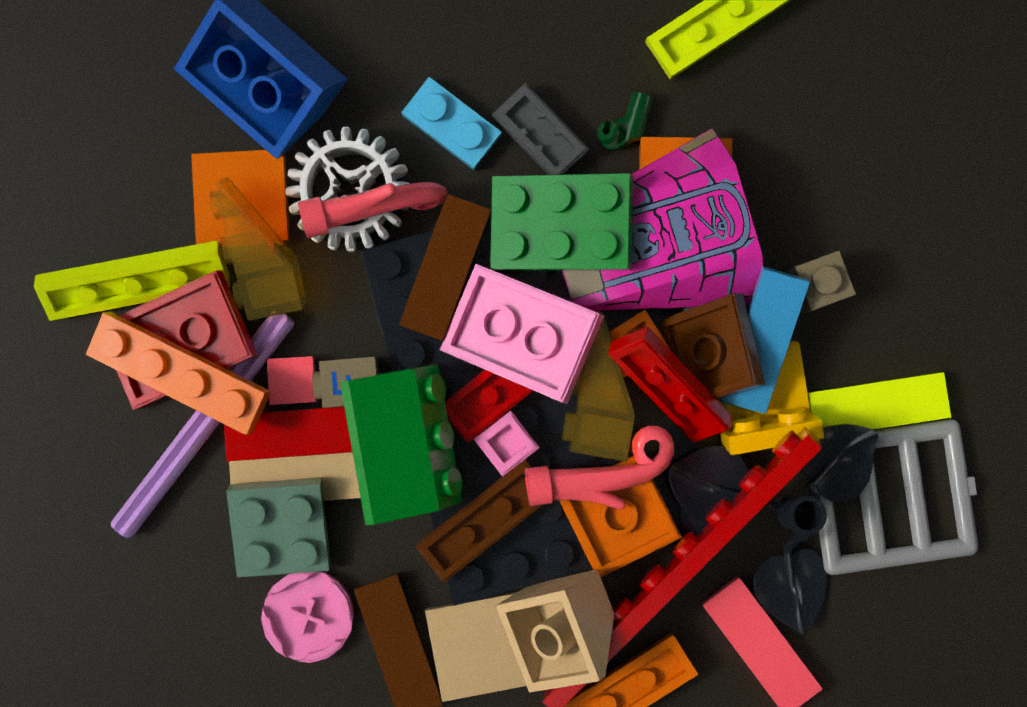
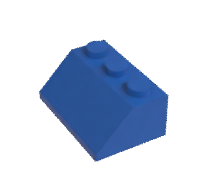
(259, 73)

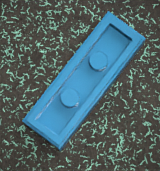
(772, 320)

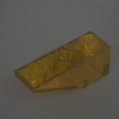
(262, 261)
(603, 406)

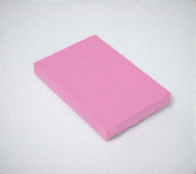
(522, 333)

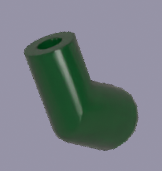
(628, 128)

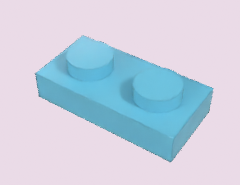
(451, 123)

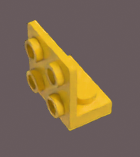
(786, 411)

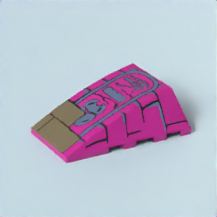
(687, 239)

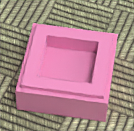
(506, 443)

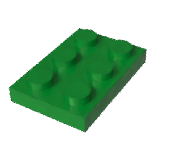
(562, 222)

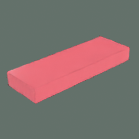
(761, 645)

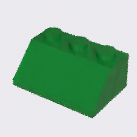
(401, 443)

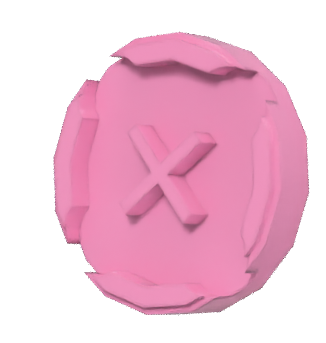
(308, 616)

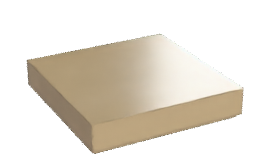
(472, 649)

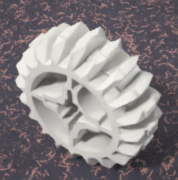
(324, 159)

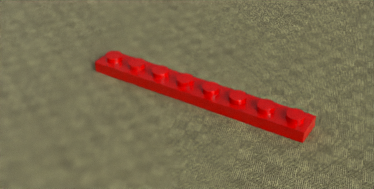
(696, 551)

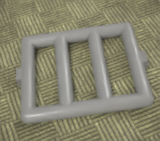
(923, 548)

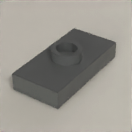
(540, 132)

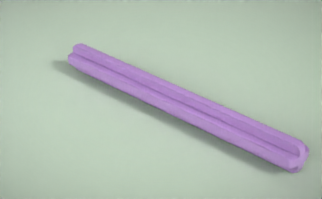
(193, 435)

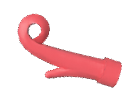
(322, 215)
(594, 483)

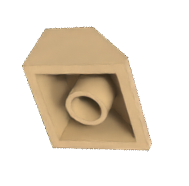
(560, 630)

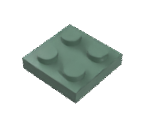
(278, 527)

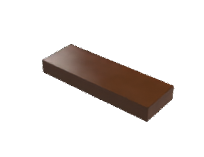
(445, 267)
(478, 524)
(398, 643)

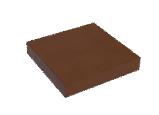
(716, 345)

